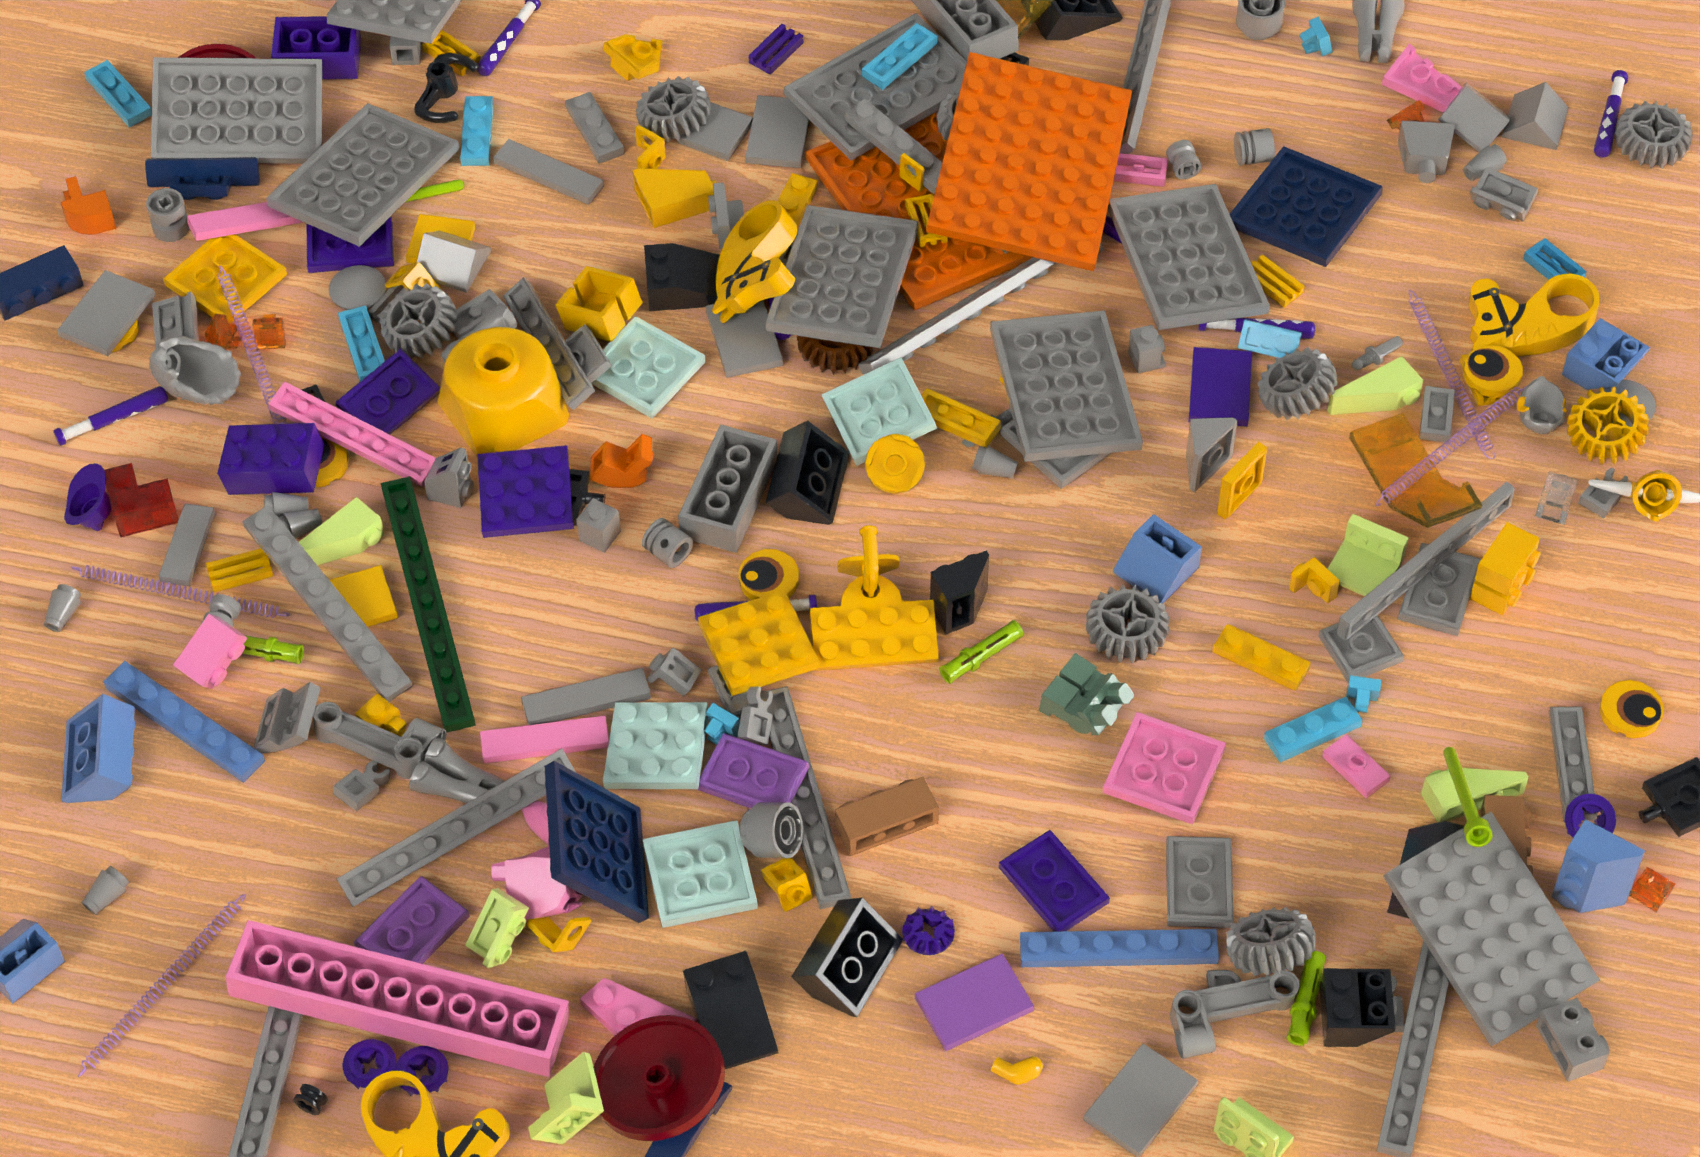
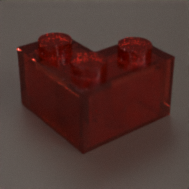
(139, 506)

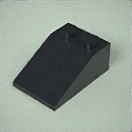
(1076, 17)
(680, 277)
(731, 1008)

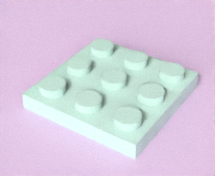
(647, 367)
(878, 406)
(656, 745)
(699, 874)

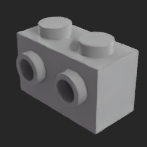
(1573, 1039)

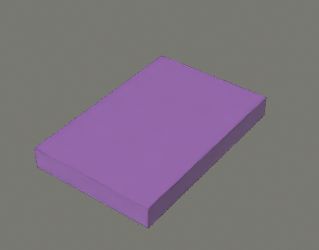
(751, 773)
(414, 923)
(974, 1002)

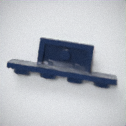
(202, 176)

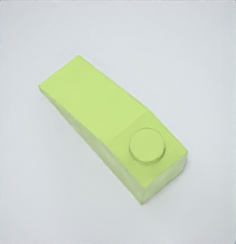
(1379, 390)
(344, 533)
(1442, 797)

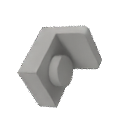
(674, 670)

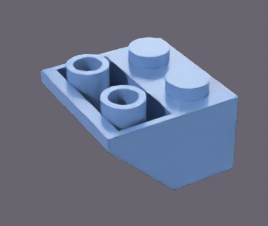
(1603, 357)
(1158, 559)
(26, 958)

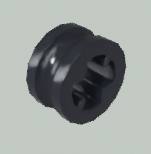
(310, 1099)

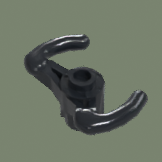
(441, 84)

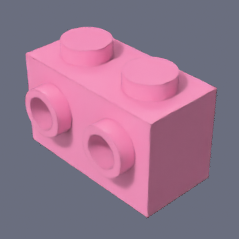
(211, 652)

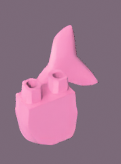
(529, 876)

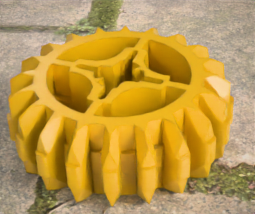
(1599, 412)

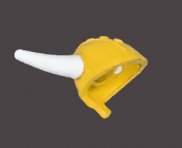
(1653, 494)

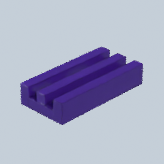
(772, 46)

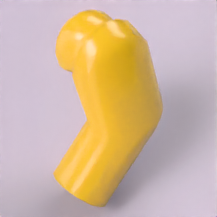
(1019, 1072)

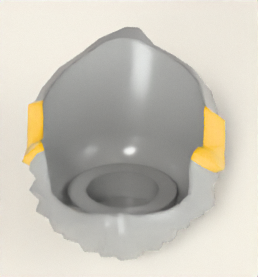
(1542, 406)

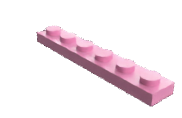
(352, 433)

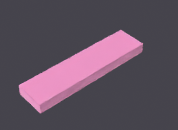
(237, 221)
(544, 739)

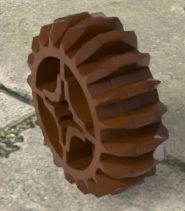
(832, 354)

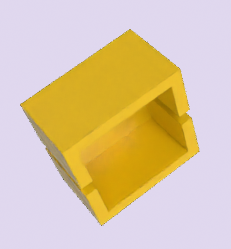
(605, 302)
(1505, 569)

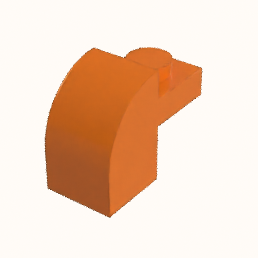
(86, 213)
(620, 466)

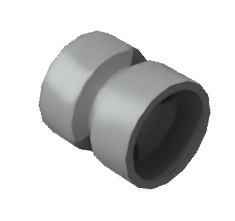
(167, 214)

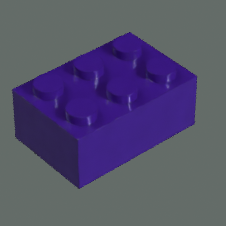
(316, 39)
(271, 458)

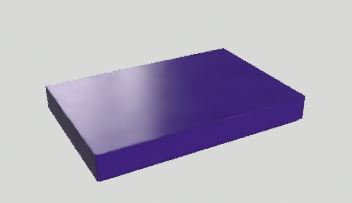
(332, 253)
(1220, 384)
(390, 393)
(1054, 882)

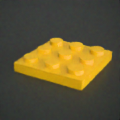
(249, 270)
(758, 642)

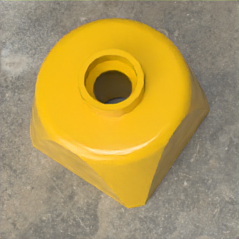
(501, 390)

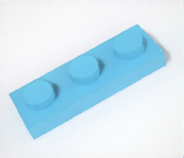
(899, 56)
(118, 93)
(477, 131)
(361, 340)
(1312, 729)

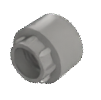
(1260, 17)
(772, 830)

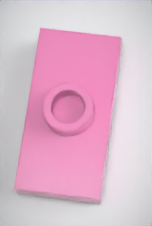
(1356, 766)

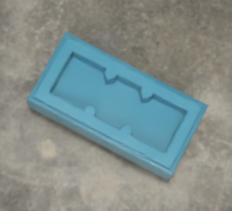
(1268, 339)

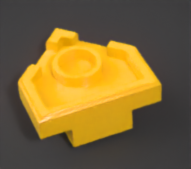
(633, 57)

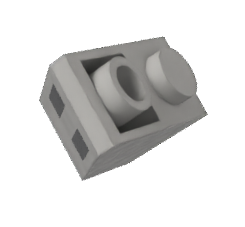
(450, 479)

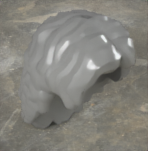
(195, 370)

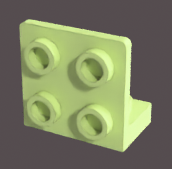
(1367, 555)
(572, 1102)
(1250, 1130)

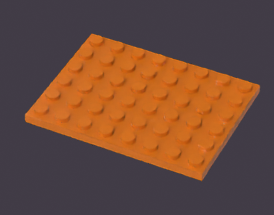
(1030, 161)
(874, 187)

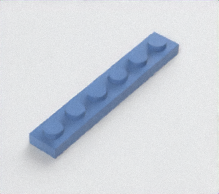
(184, 721)
(1119, 948)

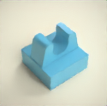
(1316, 38)
(1363, 690)
(720, 722)

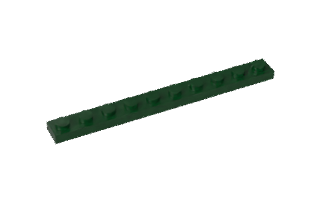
(428, 605)

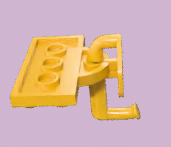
(871, 627)

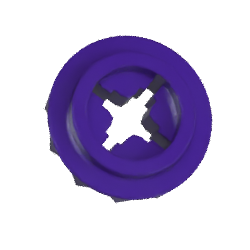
(1591, 804)
(923, 942)
(365, 1052)
(416, 1059)

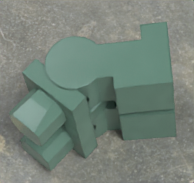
(1085, 697)

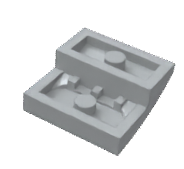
(286, 719)

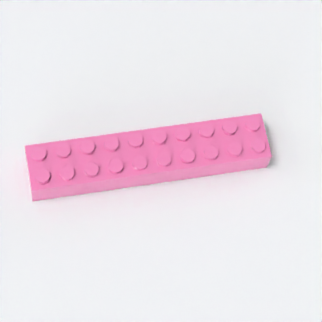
(398, 998)

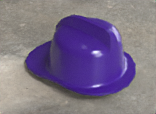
(87, 499)

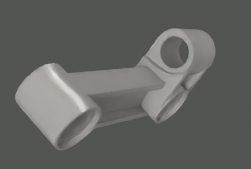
(373, 742)
(1223, 1002)

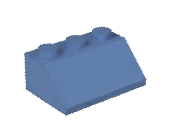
(98, 751)
(1597, 870)

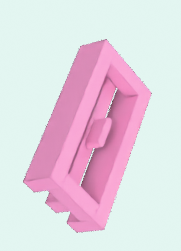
(1140, 171)

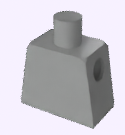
(1425, 148)

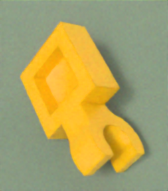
(383, 715)

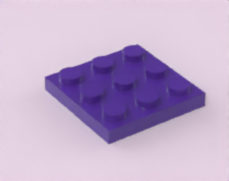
(525, 491)

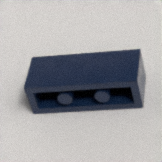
(38, 282)

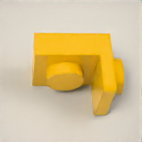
(1317, 577)
(788, 883)

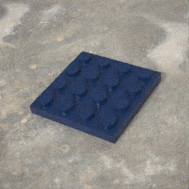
(1305, 206)
(596, 842)

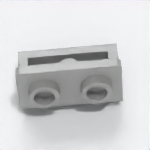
(1503, 194)
(726, 213)

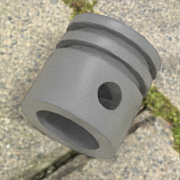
(1254, 146)
(664, 539)

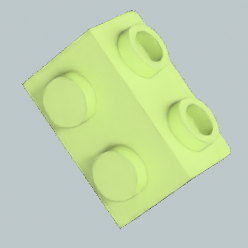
(497, 927)

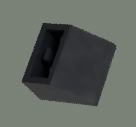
(959, 591)
(1356, 1006)

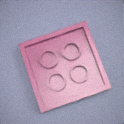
(1164, 768)

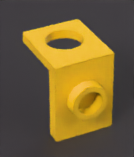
(653, 153)
(905, 174)
(412, 275)
(553, 937)

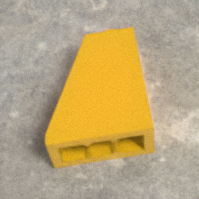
(672, 194)

